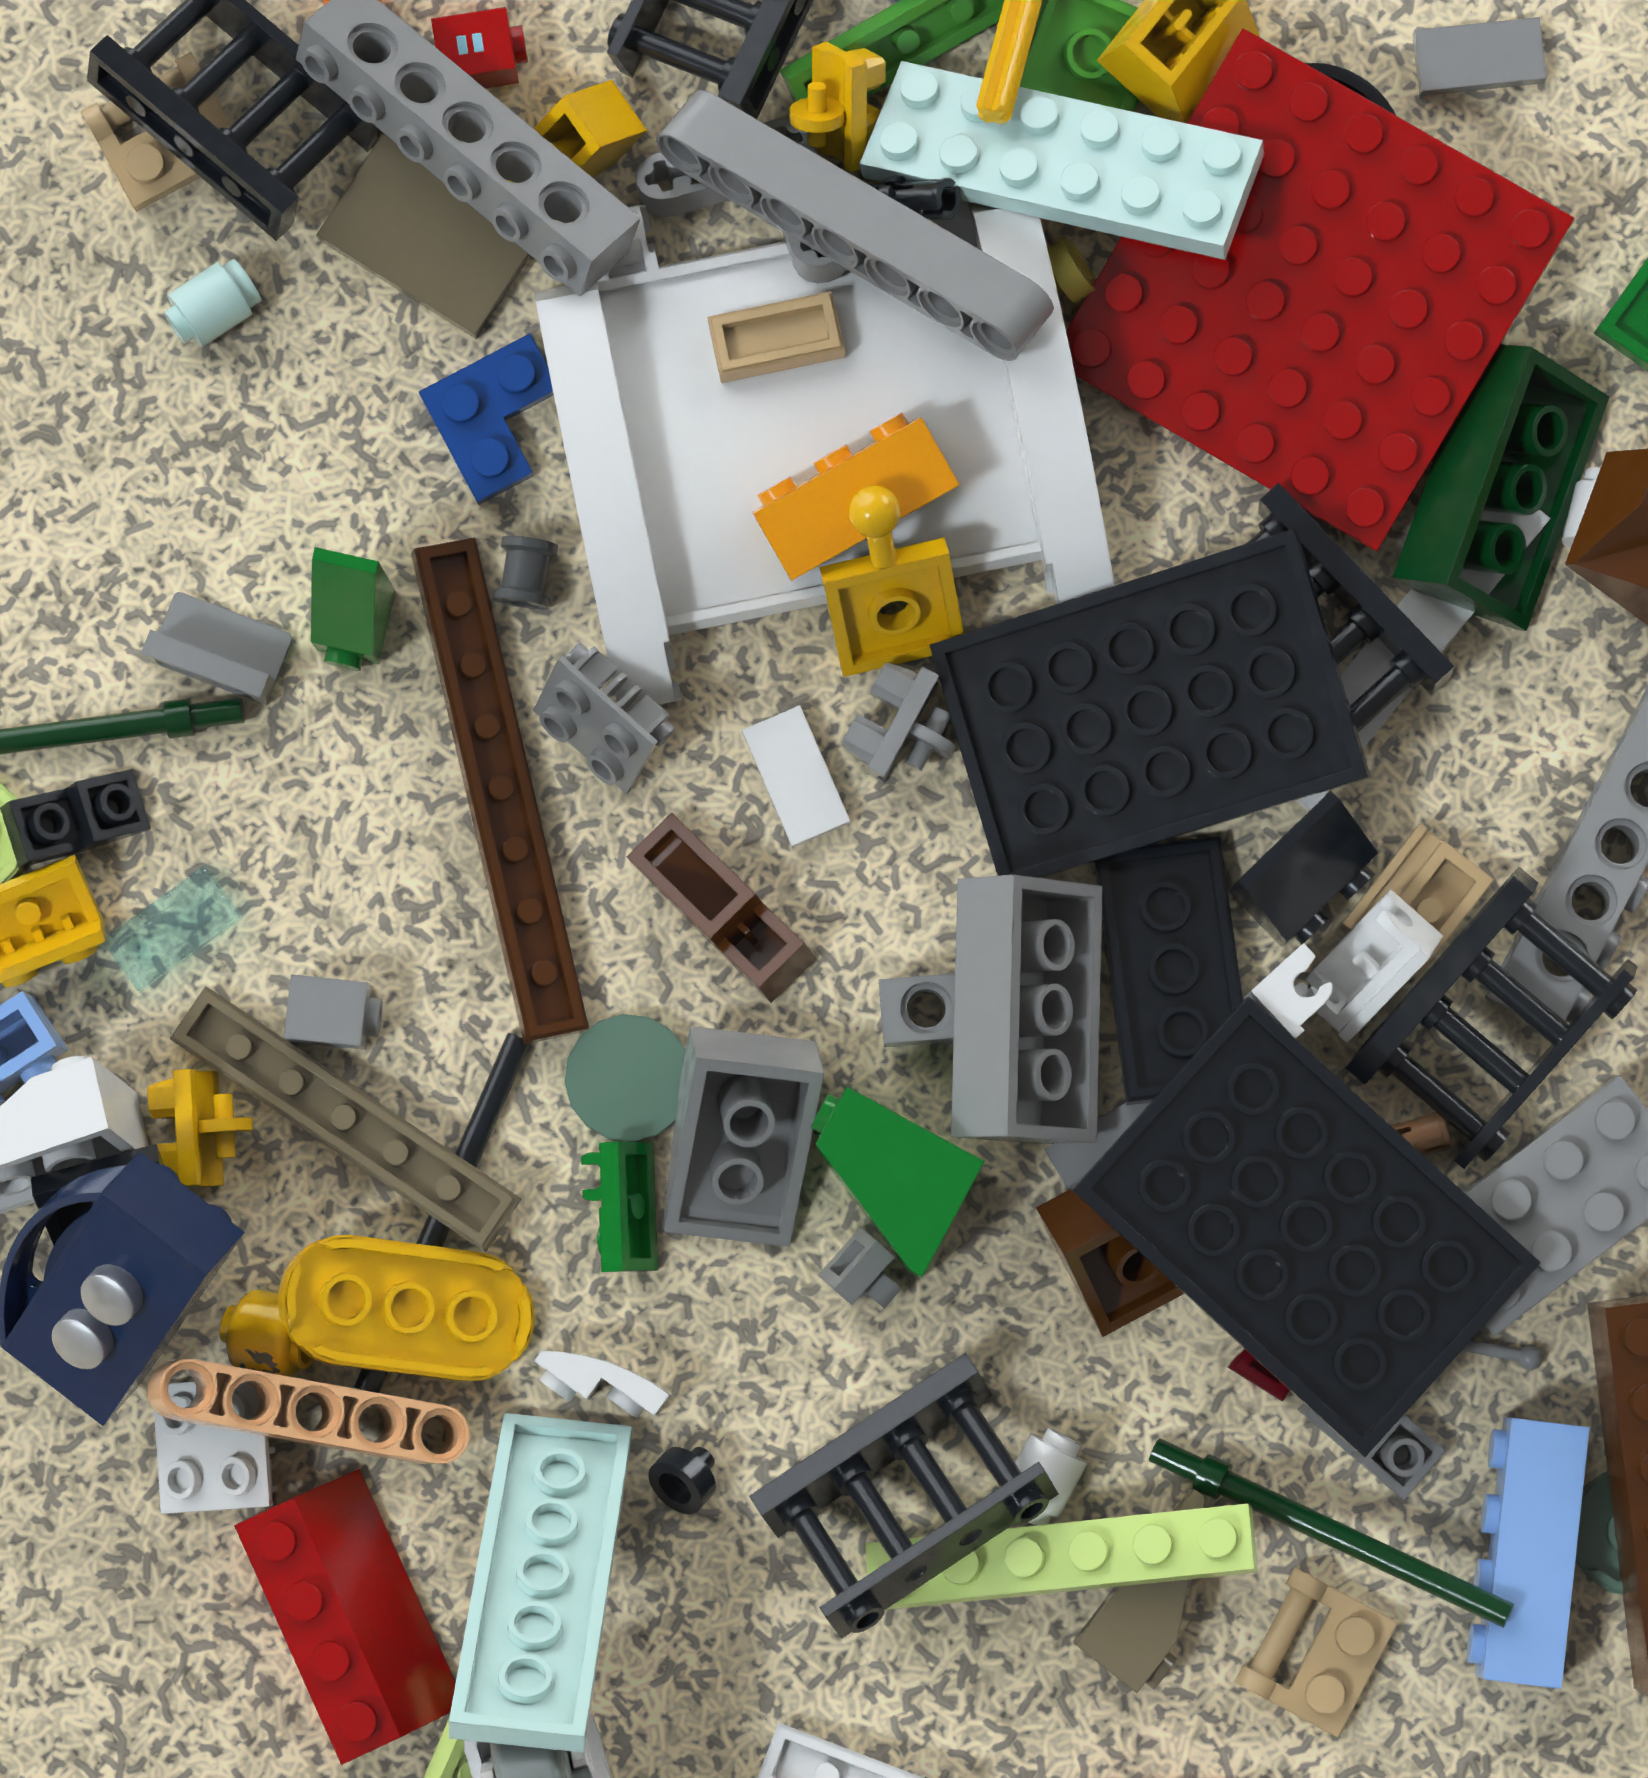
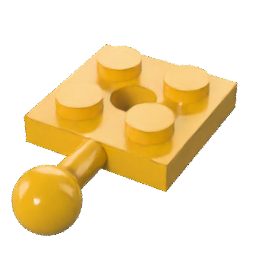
(863, 585)

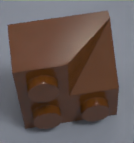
(1613, 532)

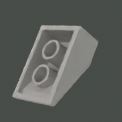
(741, 1135)

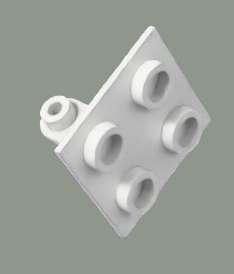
(212, 1465)

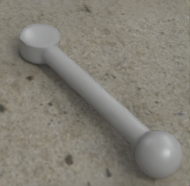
(1529, 1356)

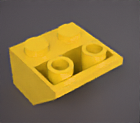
(1174, 51)

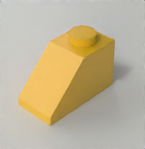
(592, 127)

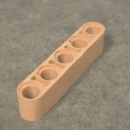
(339, 1406)

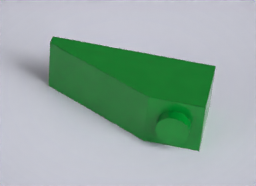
(349, 608)

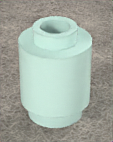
(211, 303)

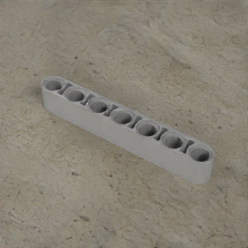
(855, 225)

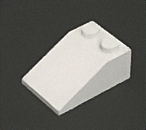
(62, 1122)

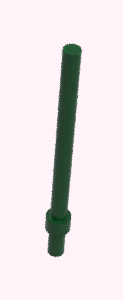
(177, 719)
(1215, 1478)

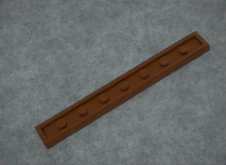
(499, 791)

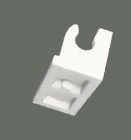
(1372, 963)
(1284, 1000)

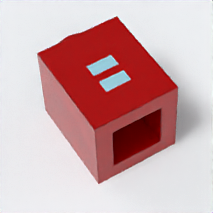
(482, 45)

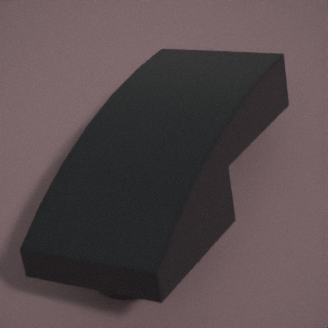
(75, 818)

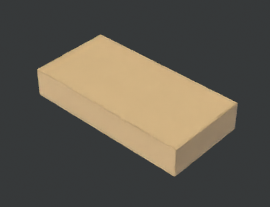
(776, 337)

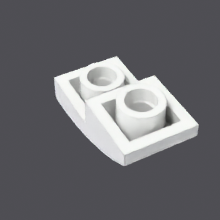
(582, 1374)

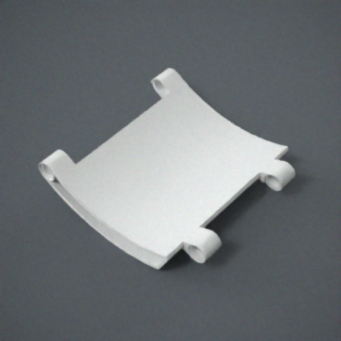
(676, 459)

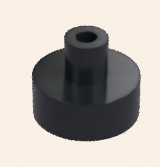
(683, 1478)

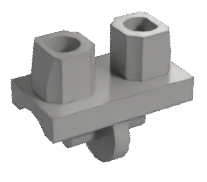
(909, 695)

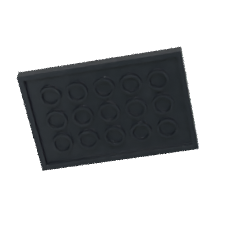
(1150, 709)
(1306, 1226)

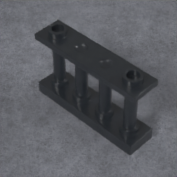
(742, 79)
(221, 153)
(1370, 614)
(1473, 960)
(849, 1466)

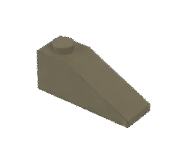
(1139, 1625)

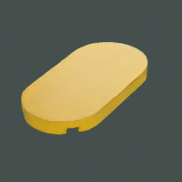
(405, 1308)

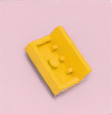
(47, 920)

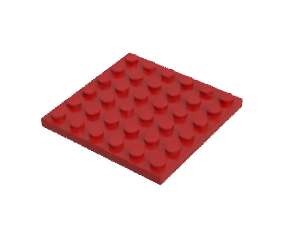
(1347, 304)

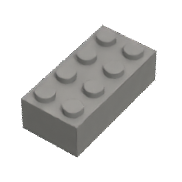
(1026, 1010)
(1570, 1191)

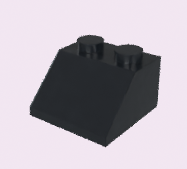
(1305, 871)

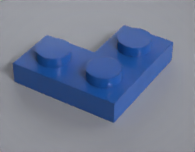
(473, 412)

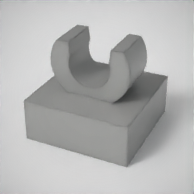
(859, 1270)

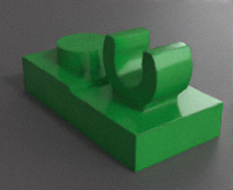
(628, 1206)

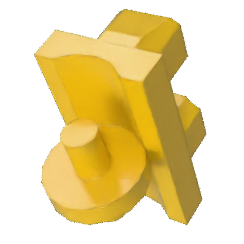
(837, 105)
(202, 1125)

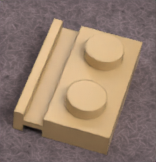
(1431, 881)

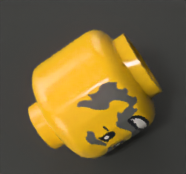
(258, 1337)

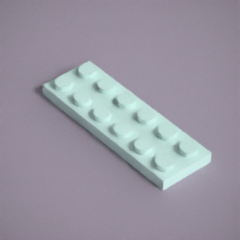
(1067, 161)
(541, 1584)

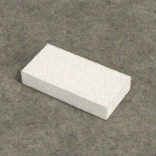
(796, 776)

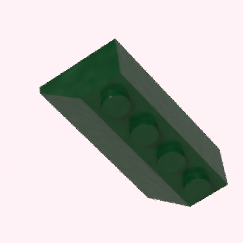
(1508, 452)

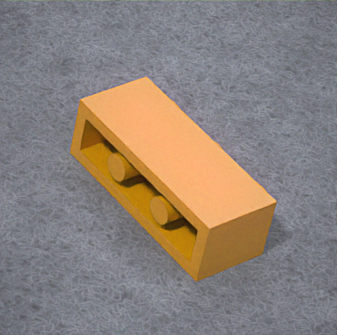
(812, 519)

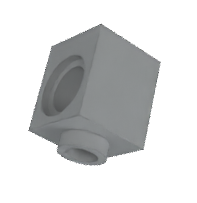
(894, 999)
(331, 1012)

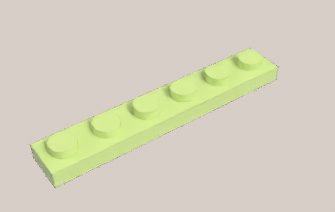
(1092, 1556)

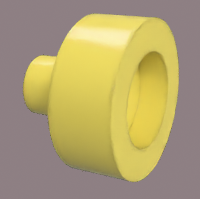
(1070, 270)

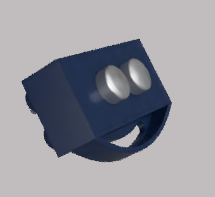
(112, 1281)

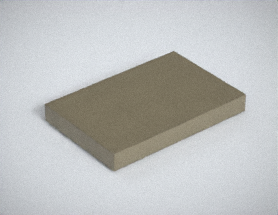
(423, 239)

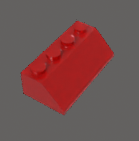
(349, 1615)

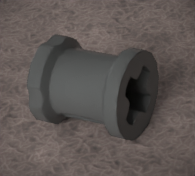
(525, 572)

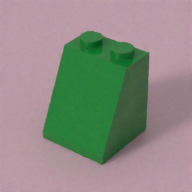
(895, 1173)

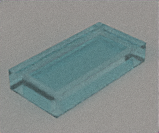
(172, 929)

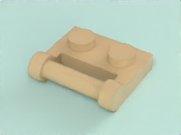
(142, 163)
(1335, 1662)

